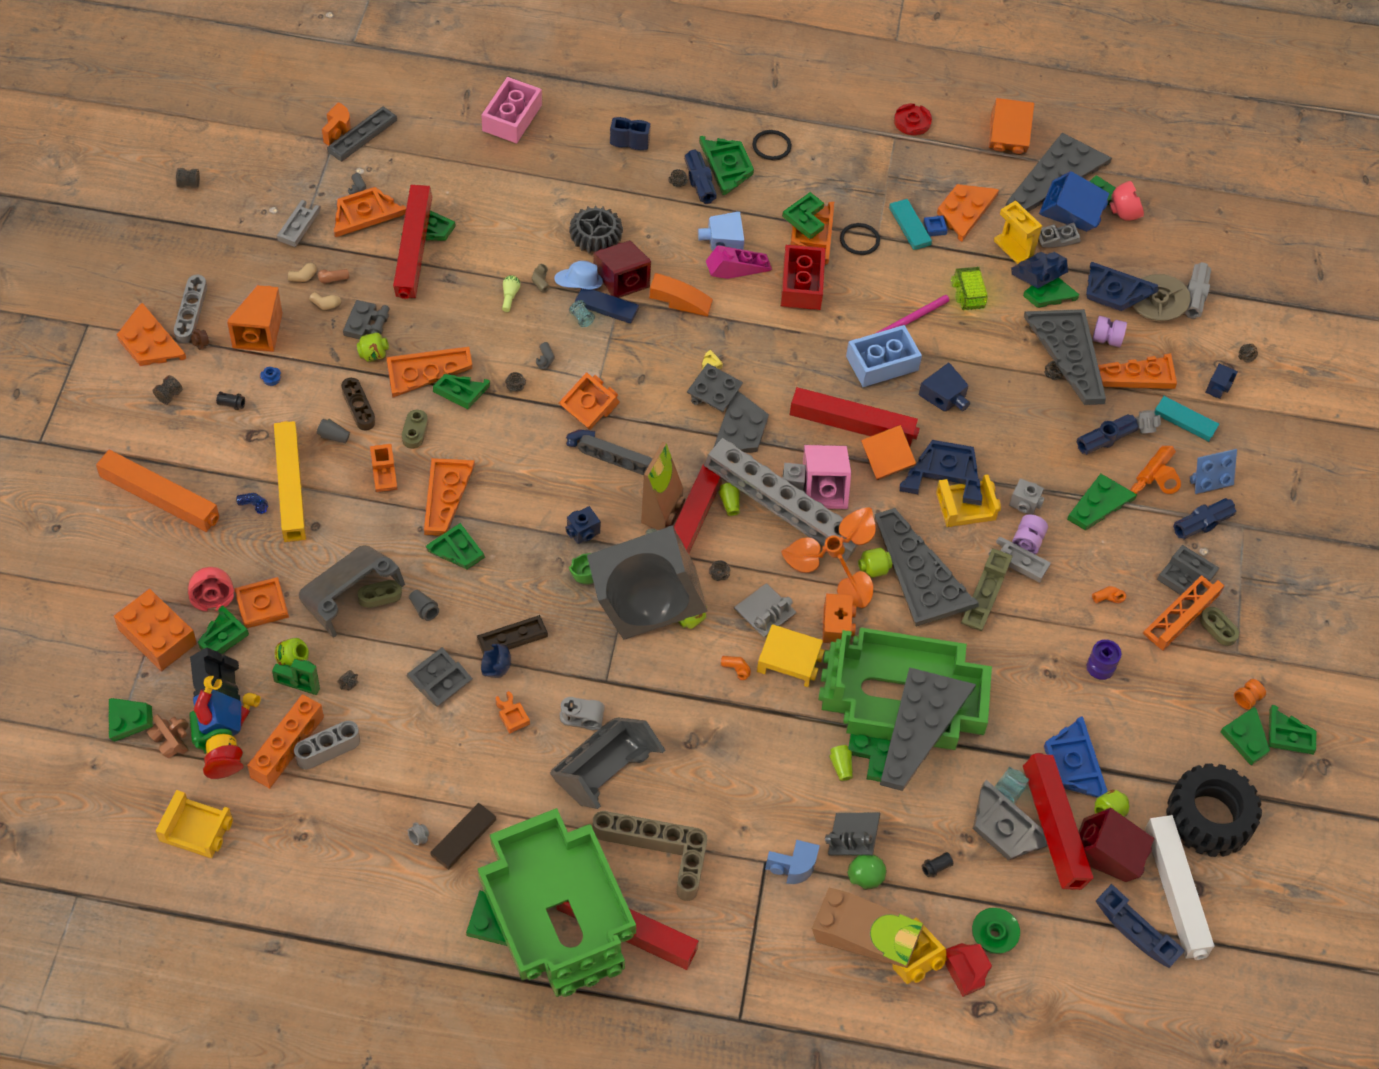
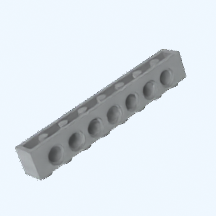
(772, 496)

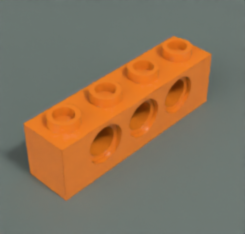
(279, 747)

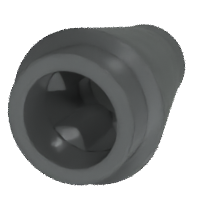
(332, 431)
(425, 606)

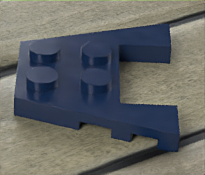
(949, 462)

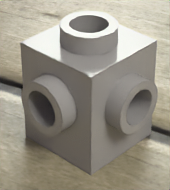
(1027, 497)

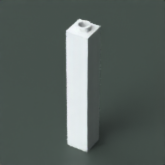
(1179, 888)

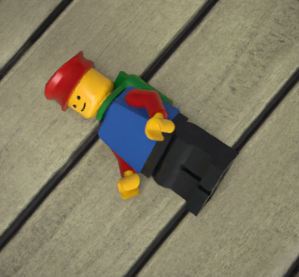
(218, 712)

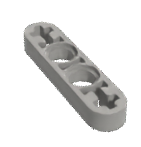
(188, 308)

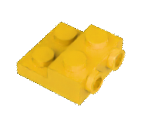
(926, 956)

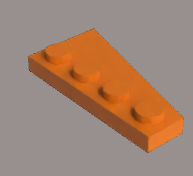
(421, 369)
(1140, 374)

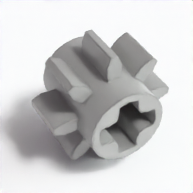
(1148, 421)

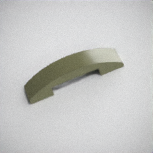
(988, 589)

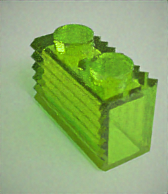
(970, 288)

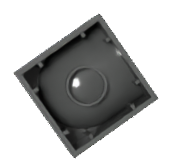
(647, 582)

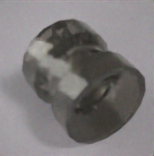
(187, 178)
(167, 389)

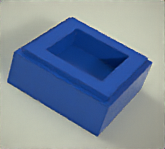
(935, 225)

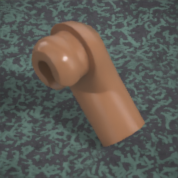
(331, 276)

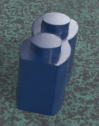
(630, 133)

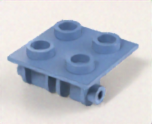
(1214, 471)

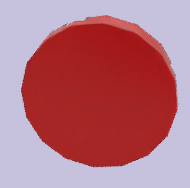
(912, 119)

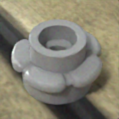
(418, 834)

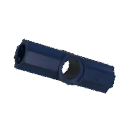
(700, 176)
(1107, 434)
(1204, 518)

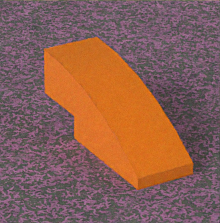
(680, 295)

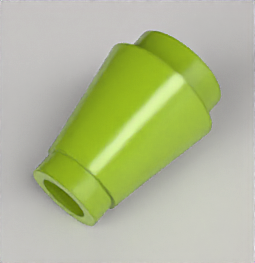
(731, 498)
(842, 761)

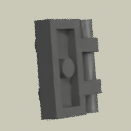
(361, 317)

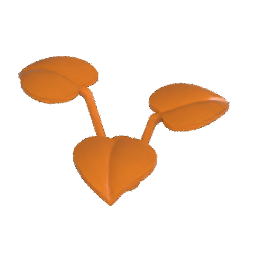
(856, 527)

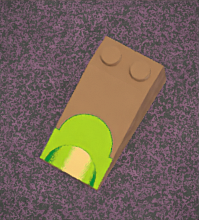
(661, 491)
(865, 928)

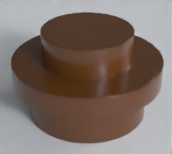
(200, 338)

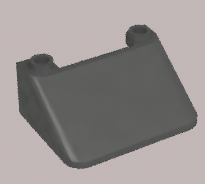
(321, 591)

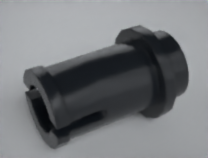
(236, 401)
(933, 866)

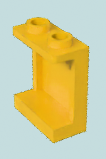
(1019, 232)
(960, 513)
(791, 654)
(193, 825)

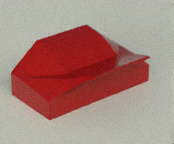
(967, 967)

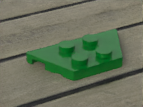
(728, 162)

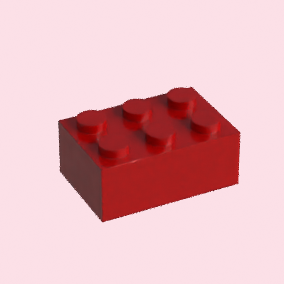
(803, 277)

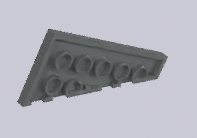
(1062, 157)
(1070, 345)
(923, 577)
(922, 718)

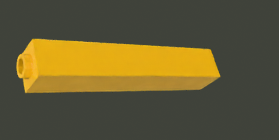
(289, 481)

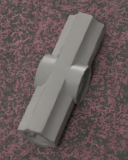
(1198, 289)

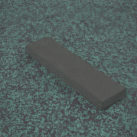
(362, 133)

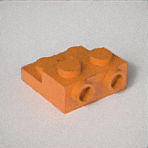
(589, 400)

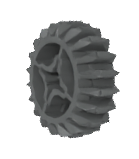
(595, 229)

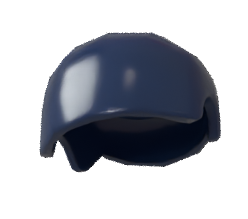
(496, 661)

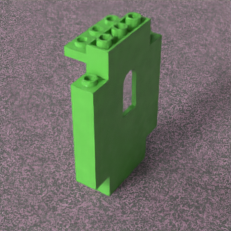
(887, 659)
(543, 868)

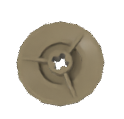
(1168, 302)

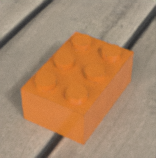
(155, 629)

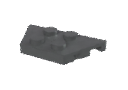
(743, 424)
(1006, 825)

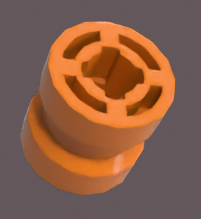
(1252, 692)

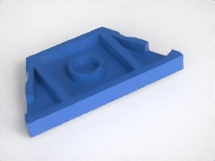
(1076, 759)

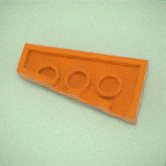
(445, 490)

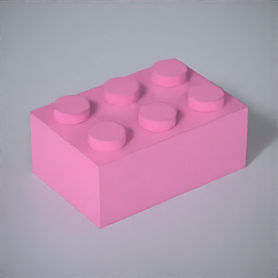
(511, 110)

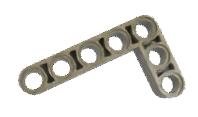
(658, 842)

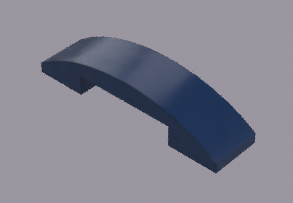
(1137, 929)

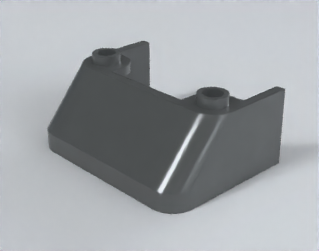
(603, 756)

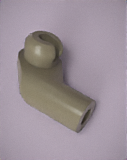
(539, 278)

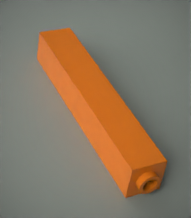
(158, 490)

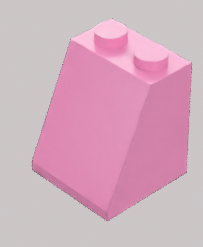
(827, 475)

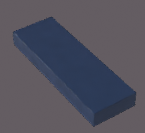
(608, 305)

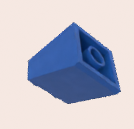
(1074, 201)

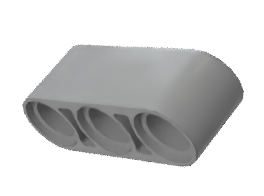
(321, 754)

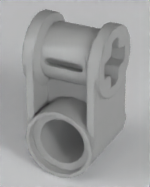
(584, 713)

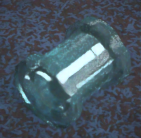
(580, 311)

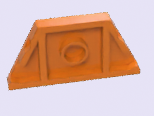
(965, 207)
(364, 210)
(823, 238)
(147, 339)

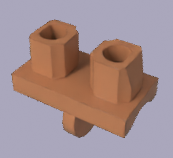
(171, 732)

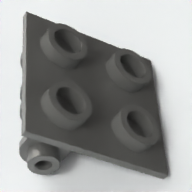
(714, 388)
(853, 834)

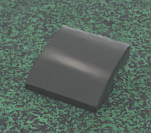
(1185, 569)
(439, 677)

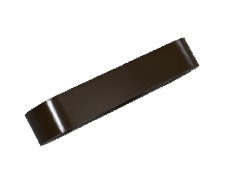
(358, 411)

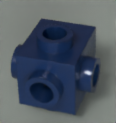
(583, 525)

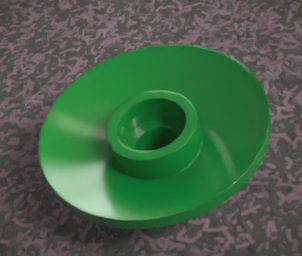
(1001, 922)

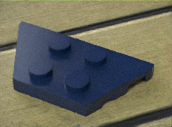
(1117, 288)

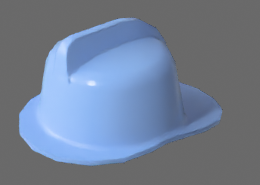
(580, 275)

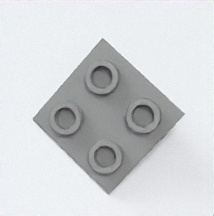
(765, 608)

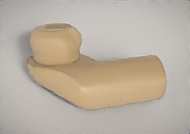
(304, 274)
(325, 303)

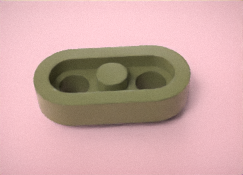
(416, 427)
(379, 593)
(1220, 626)

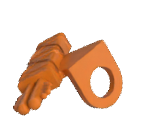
(1158, 470)

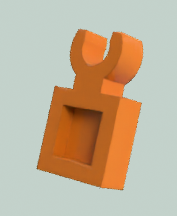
(512, 714)

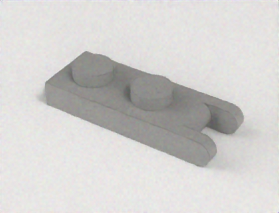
(298, 224)
(1023, 560)

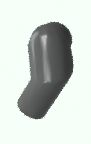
(359, 184)
(547, 357)

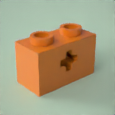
(838, 616)

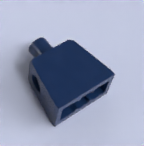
(945, 389)

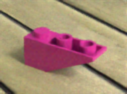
(733, 262)

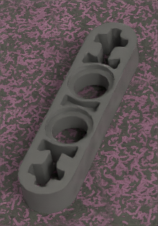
(614, 454)

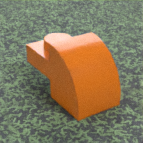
(337, 124)
(383, 467)

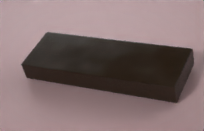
(514, 634)
(463, 836)

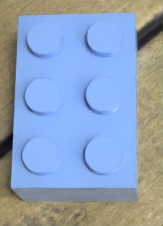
(883, 356)

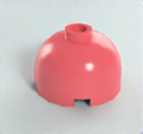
(1126, 202)
(210, 589)

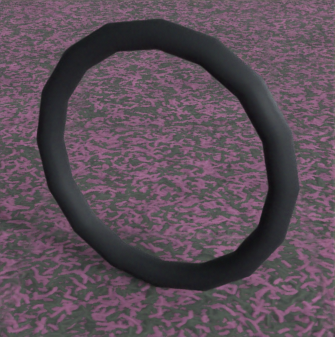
(771, 132)
(856, 251)

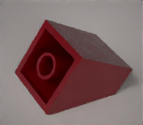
(623, 268)
(1115, 845)

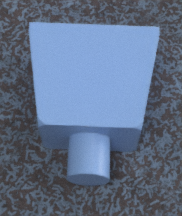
(724, 231)

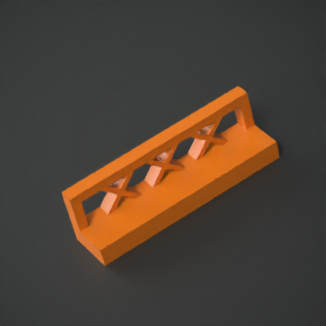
(1186, 616)

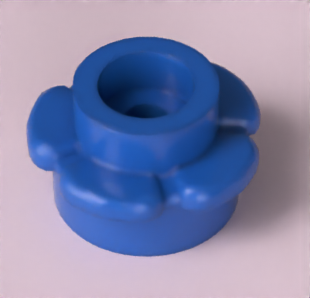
(268, 379)

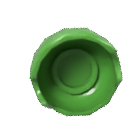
(581, 570)
(867, 871)

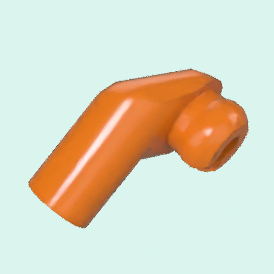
(1109, 593)
(739, 664)

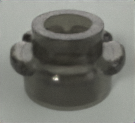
(678, 178)
(1248, 353)
(1049, 368)
(515, 377)
(719, 566)
(348, 680)

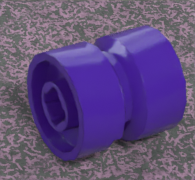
(1103, 659)

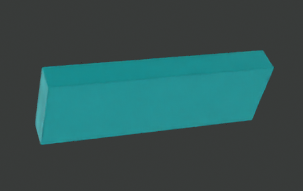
(910, 224)
(1186, 418)

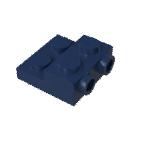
(1041, 268)

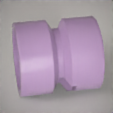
(1109, 331)
(1030, 533)

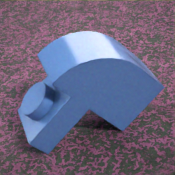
(797, 867)

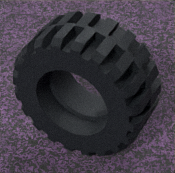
(1229, 789)

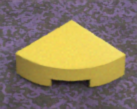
(712, 359)

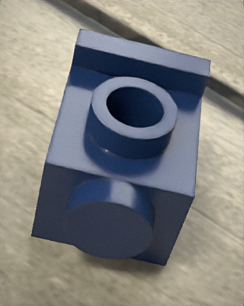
(1221, 381)

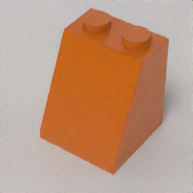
(1011, 125)
(257, 320)

